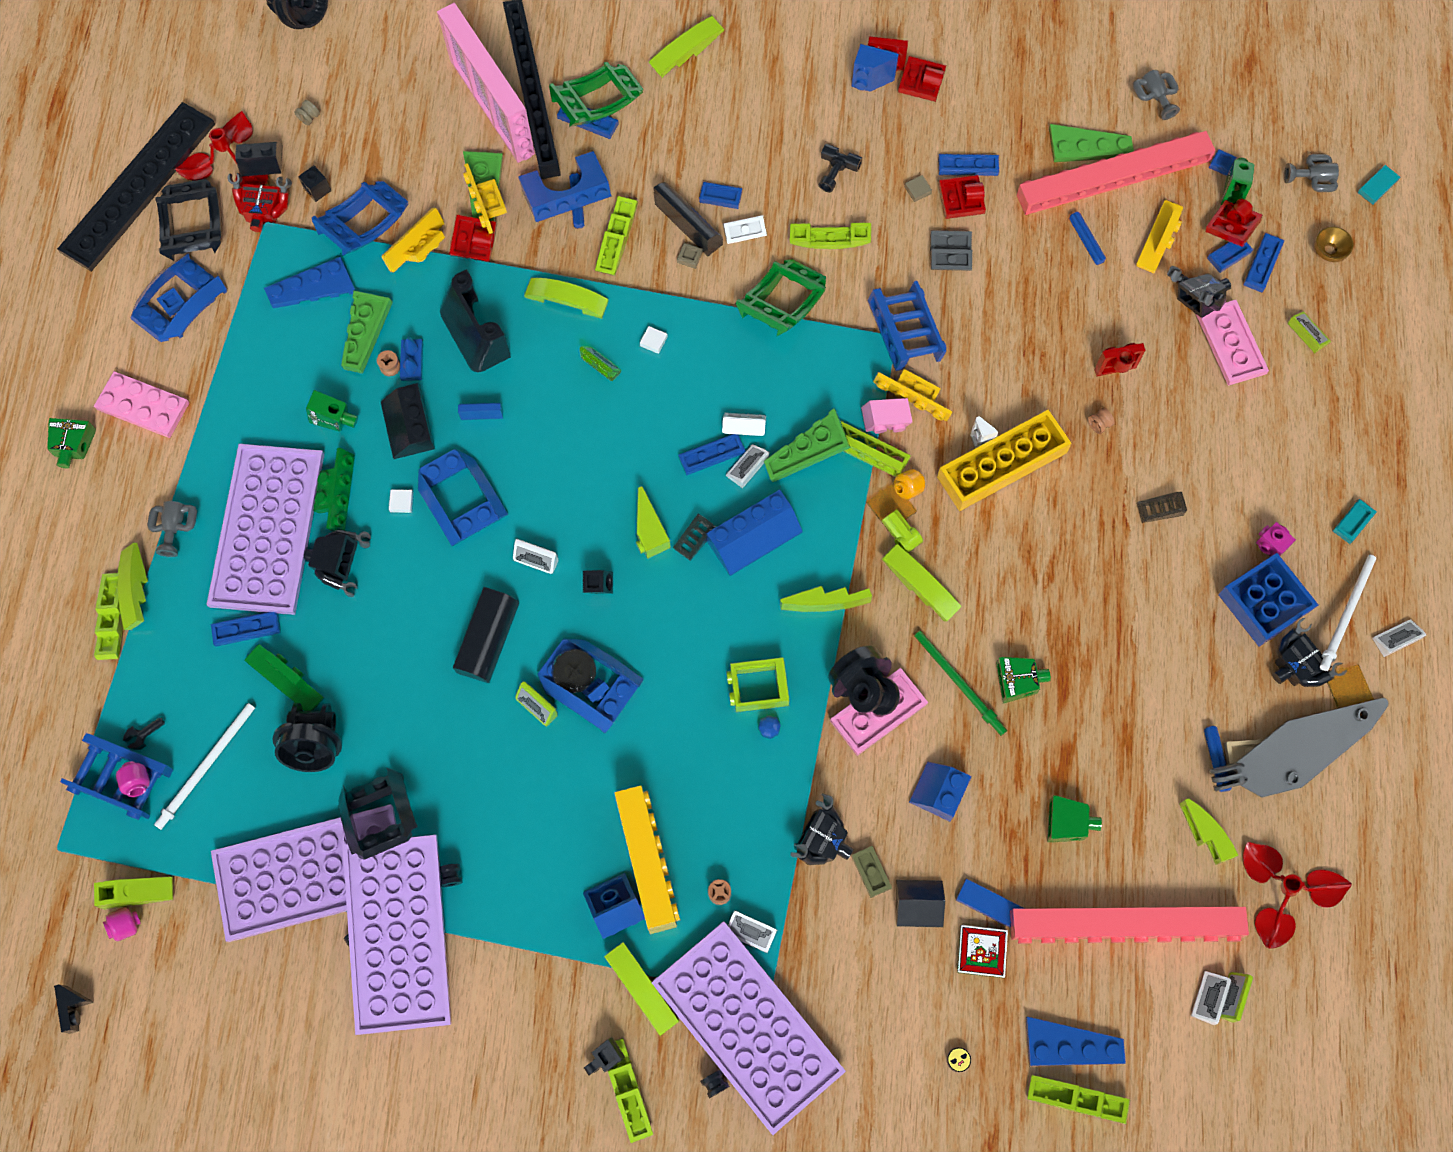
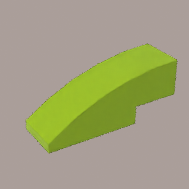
(1208, 831)

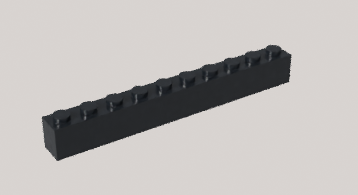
(531, 89)

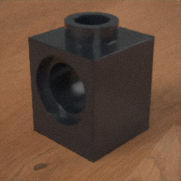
(314, 183)
(598, 582)

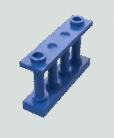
(893, 337)
(116, 753)

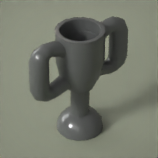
(1156, 89)
(1317, 173)
(171, 522)

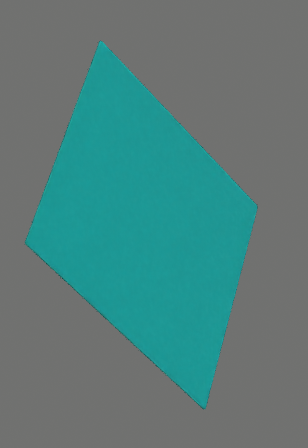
(508, 797)

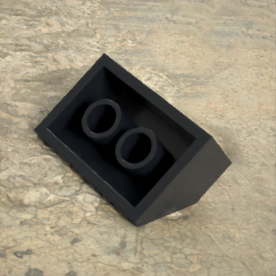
(407, 422)

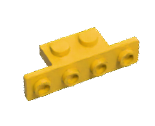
(488, 198)
(1160, 236)
(416, 242)
(917, 391)

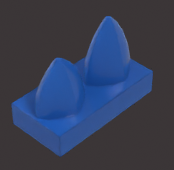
(411, 359)

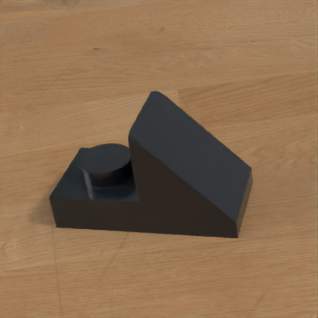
(67, 1002)

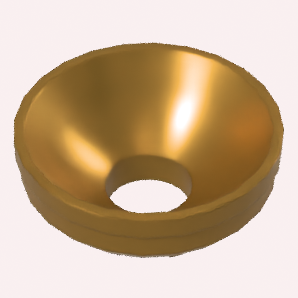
(1337, 238)

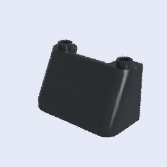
(479, 344)

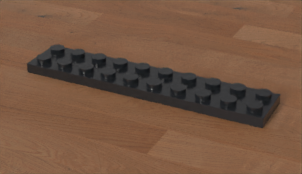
(136, 186)

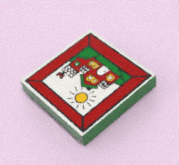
(982, 951)

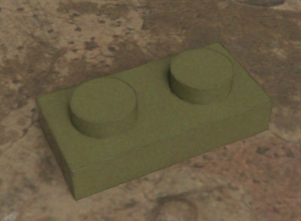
(871, 872)

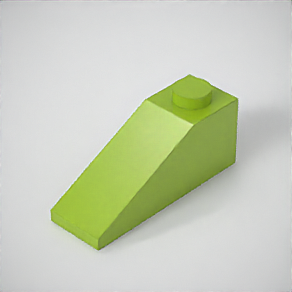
(650, 532)

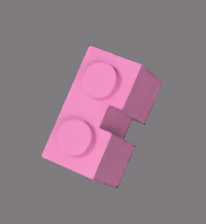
(886, 414)

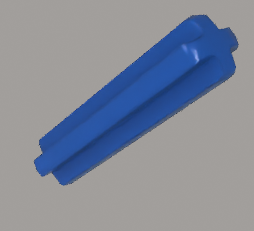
(578, 215)
(1087, 238)
(1215, 750)

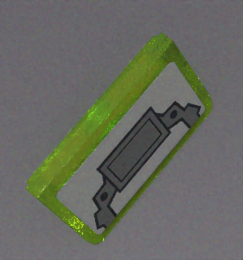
(599, 362)

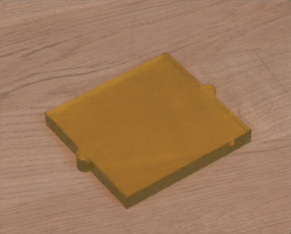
(888, 501)
(1350, 688)

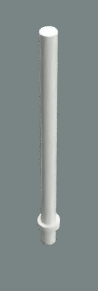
(1330, 654)
(204, 766)

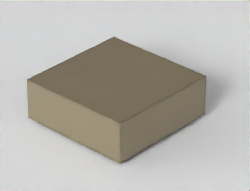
(918, 188)
(689, 255)

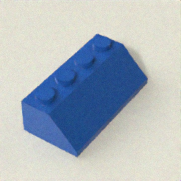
(754, 532)

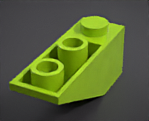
(132, 892)

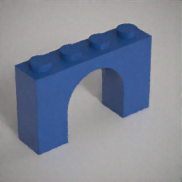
(549, 203)

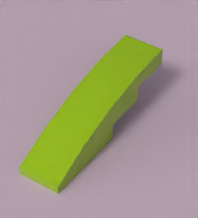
(686, 45)
(616, 236)
(919, 580)
(130, 582)
(817, 601)
(109, 621)
(641, 989)
(629, 1097)
(1079, 1099)

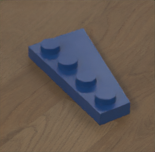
(319, 282)
(1066, 1045)

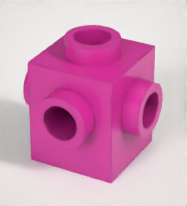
(1275, 540)

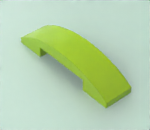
(830, 237)
(567, 294)

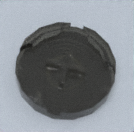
(573, 670)

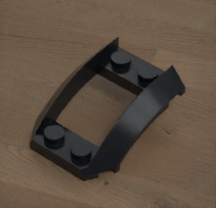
(191, 241)
(362, 795)

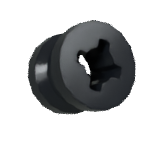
(450, 875)
(714, 1084)

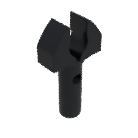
(142, 734)

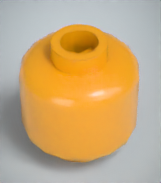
(909, 484)

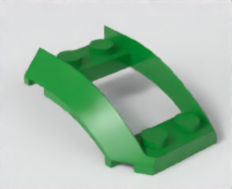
(568, 94)
(774, 317)

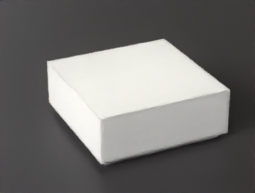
(653, 340)
(401, 501)

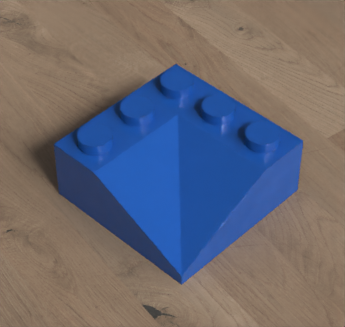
(1267, 599)

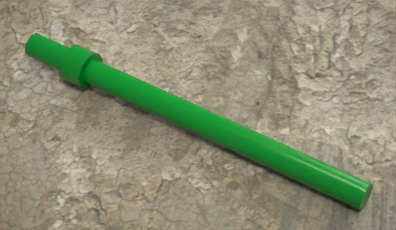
(989, 716)

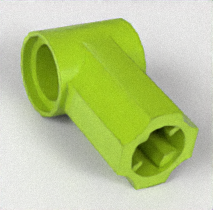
(904, 535)

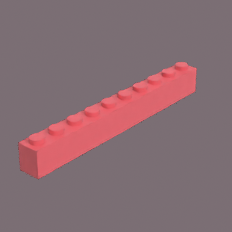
(1115, 172)
(1129, 923)

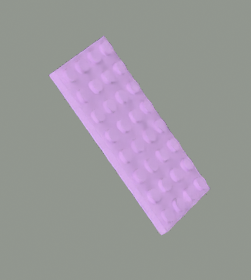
(265, 529)
(288, 875)
(397, 938)
(748, 1028)

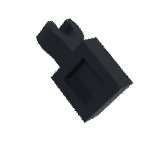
(606, 1057)

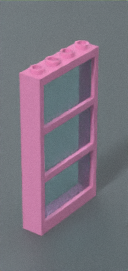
(486, 82)

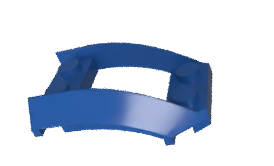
(334, 220)
(196, 277)
(475, 519)
(611, 703)

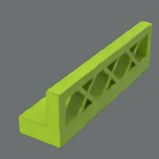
(872, 456)

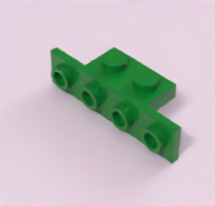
(334, 490)
(284, 678)

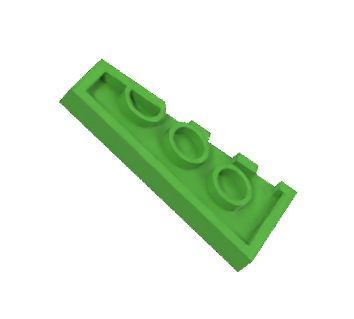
(1083, 144)
(483, 168)
(364, 328)
(816, 444)

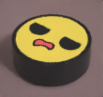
(958, 1059)

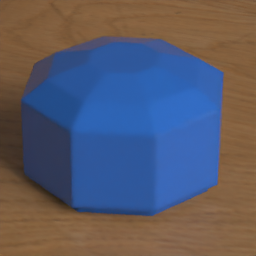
(769, 727)

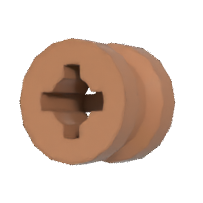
(392, 366)
(1101, 421)
(719, 888)

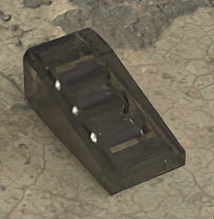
(1176, 497)
(689, 532)

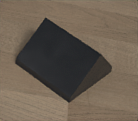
(920, 903)

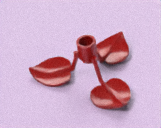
(235, 130)
(1272, 925)

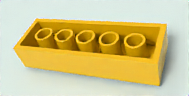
(1003, 460)
(645, 859)

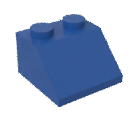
(873, 68)
(940, 790)
(613, 906)

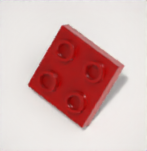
(892, 45)
(922, 78)
(962, 196)
(1234, 222)
(471, 239)
(1119, 359)

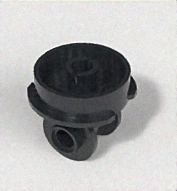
(299, 13)
(863, 679)
(308, 739)

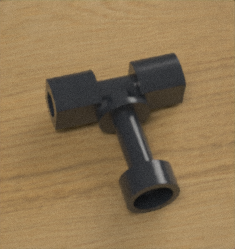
(839, 163)

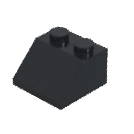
(259, 158)

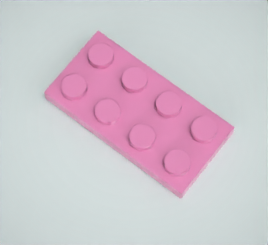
(1233, 344)
(141, 404)
(865, 729)

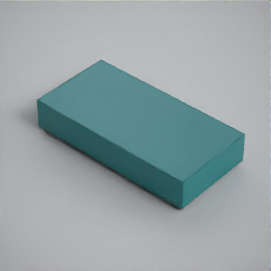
(1379, 184)
(1354, 521)

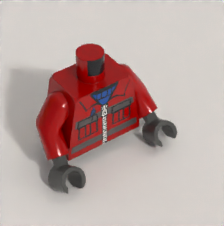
(260, 202)

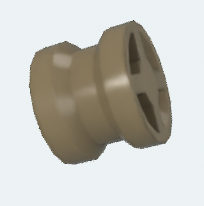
(307, 112)

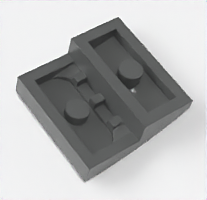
(951, 250)

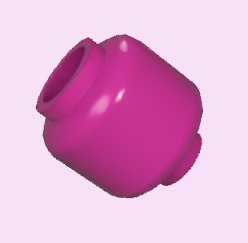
(132, 779)
(121, 924)

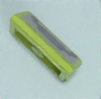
(1308, 332)
(536, 704)
(1236, 996)

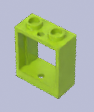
(756, 666)

